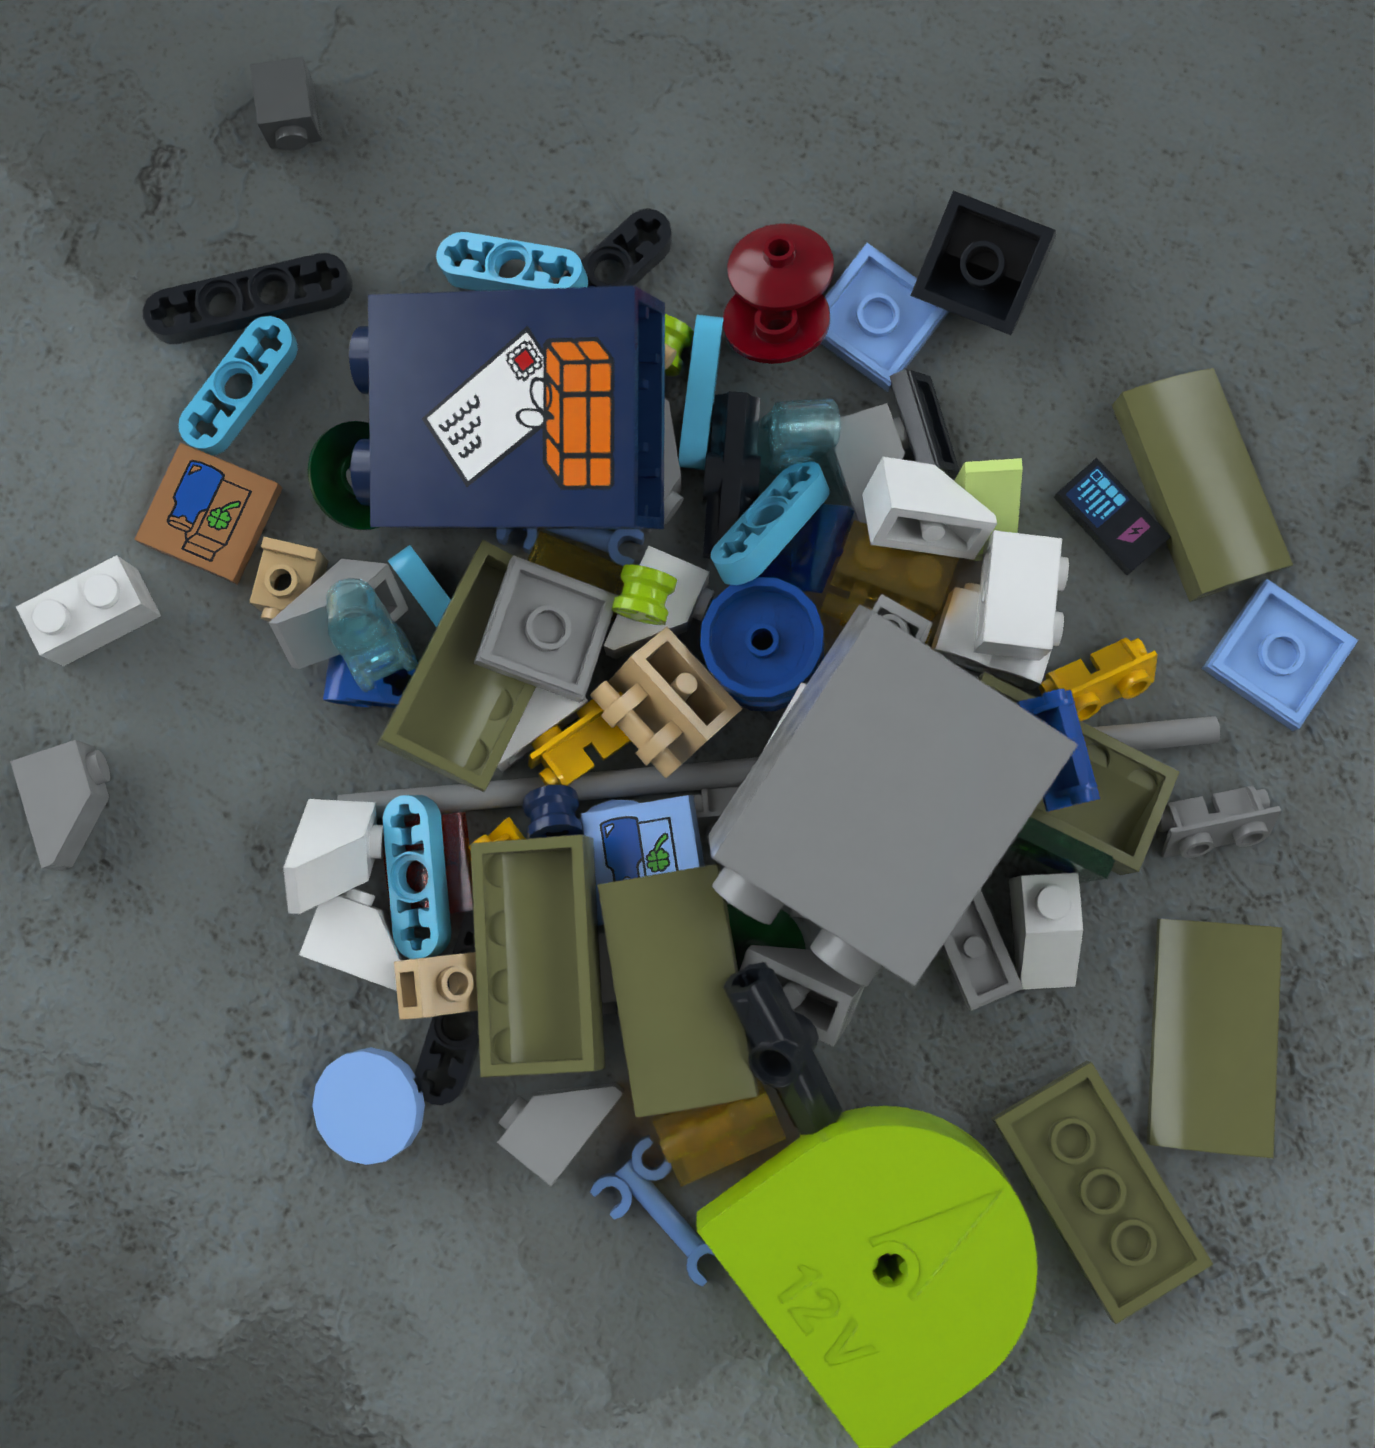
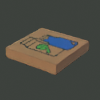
(208, 513)

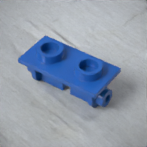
(1076, 779)

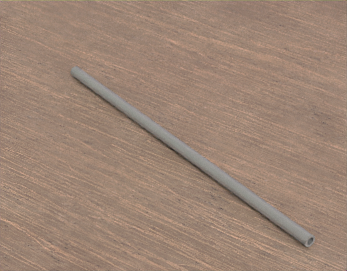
(727, 772)

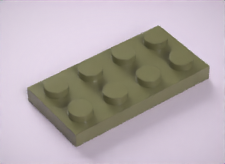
(1102, 1191)

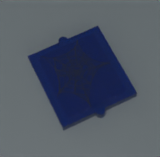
(813, 550)

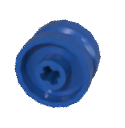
(757, 612)

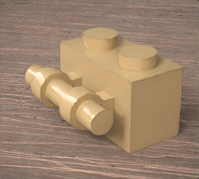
(666, 702)

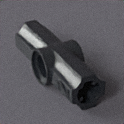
(732, 464)
(783, 1048)

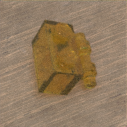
(904, 576)
(717, 1135)

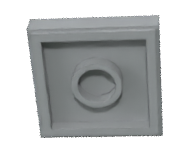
(546, 629)

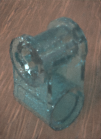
(801, 431)
(369, 642)

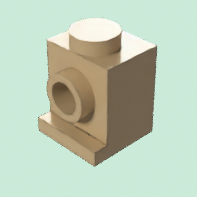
(278, 558)
(424, 988)

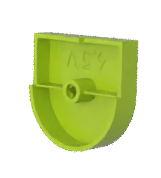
(874, 1335)

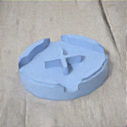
(368, 1106)

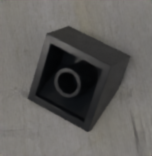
(983, 263)

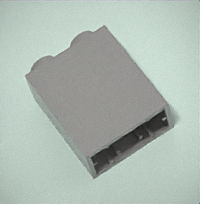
(883, 801)

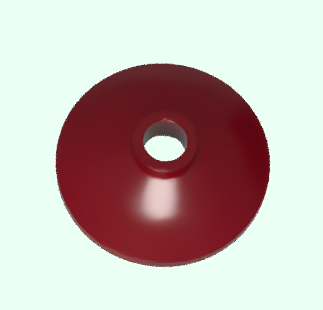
(780, 267)
(775, 335)

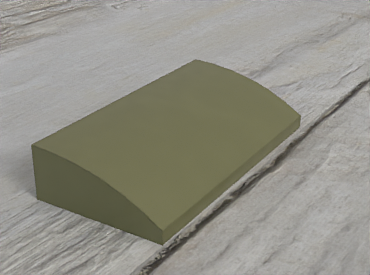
(1201, 482)
(453, 711)
(1130, 790)
(537, 956)
(668, 972)
(1215, 1037)

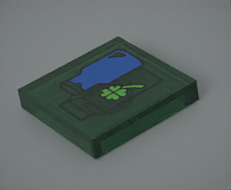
(1061, 852)

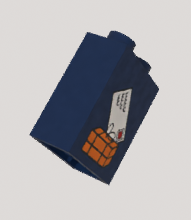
(512, 409)

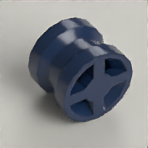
(552, 812)

